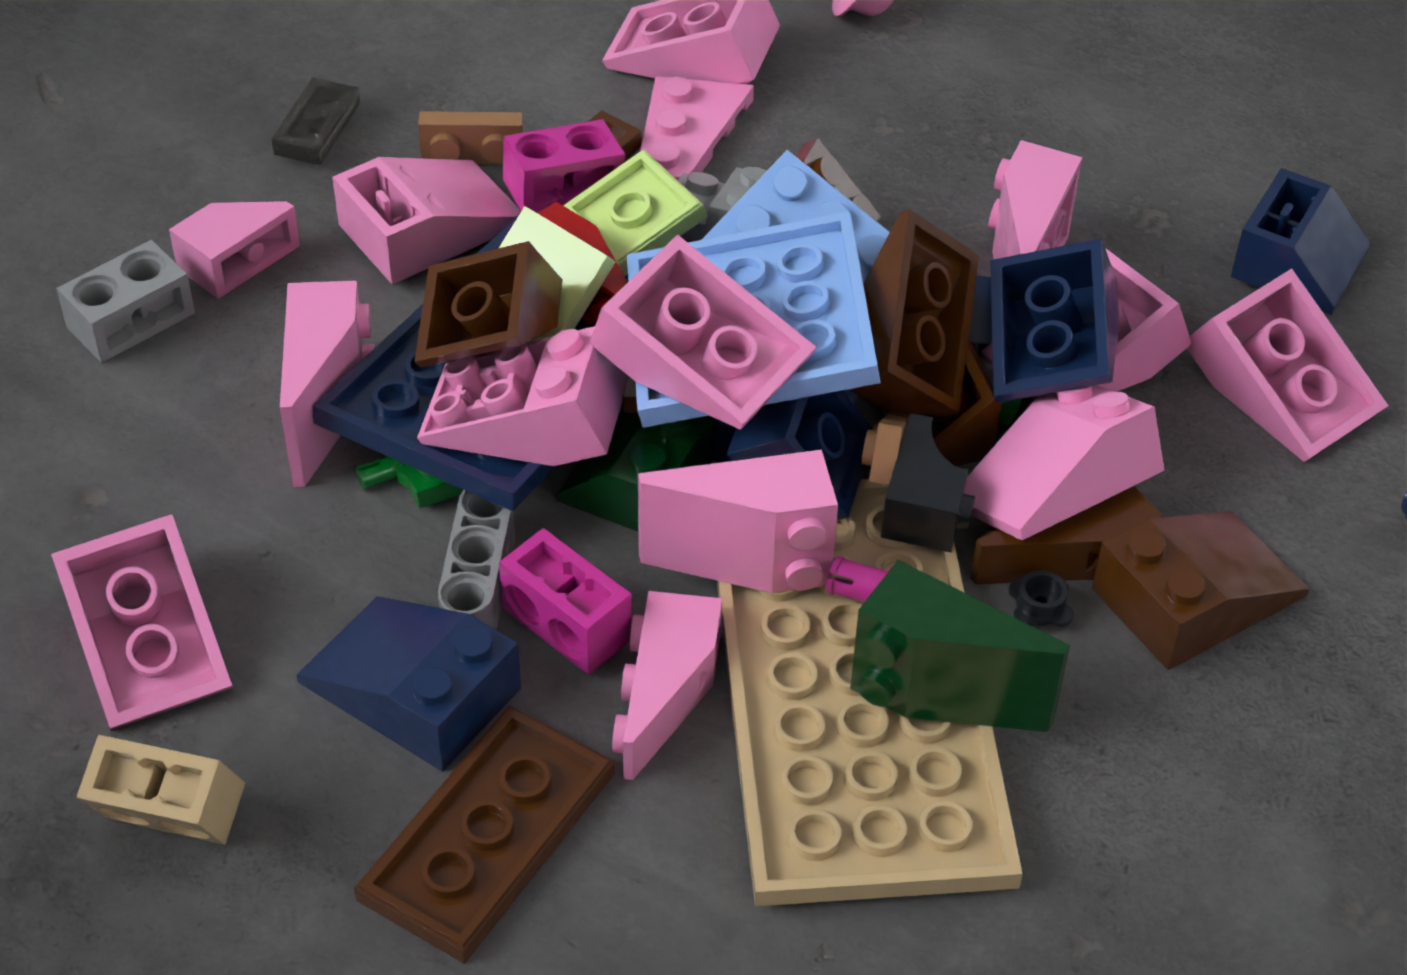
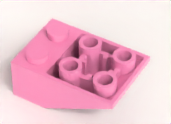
(419, 211)
(529, 402)

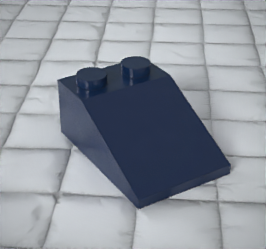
(1053, 320)
(418, 675)

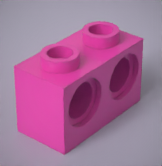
(558, 162)
(566, 601)

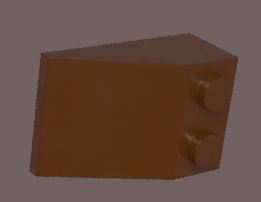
(920, 318)
(1192, 582)

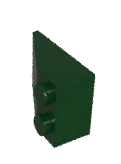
(953, 656)

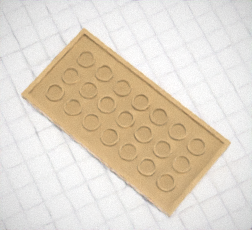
(846, 790)

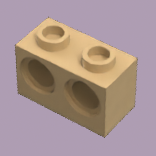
(161, 789)

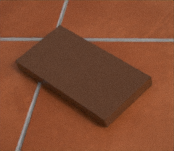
(485, 833)

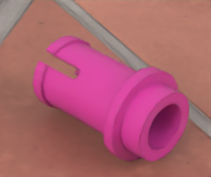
(864, 579)

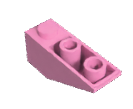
(672, 672)

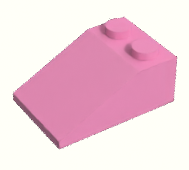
(695, 40)
(1034, 200)
(1149, 329)
(699, 336)
(320, 347)
(1286, 367)
(1064, 459)
(742, 521)
(141, 621)

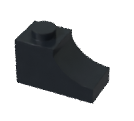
(925, 492)

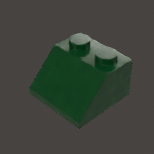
(609, 482)

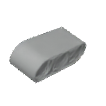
(471, 572)

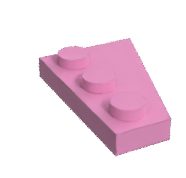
(690, 119)

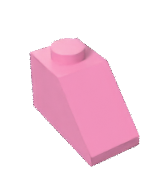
(233, 242)

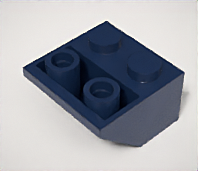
(1305, 230)

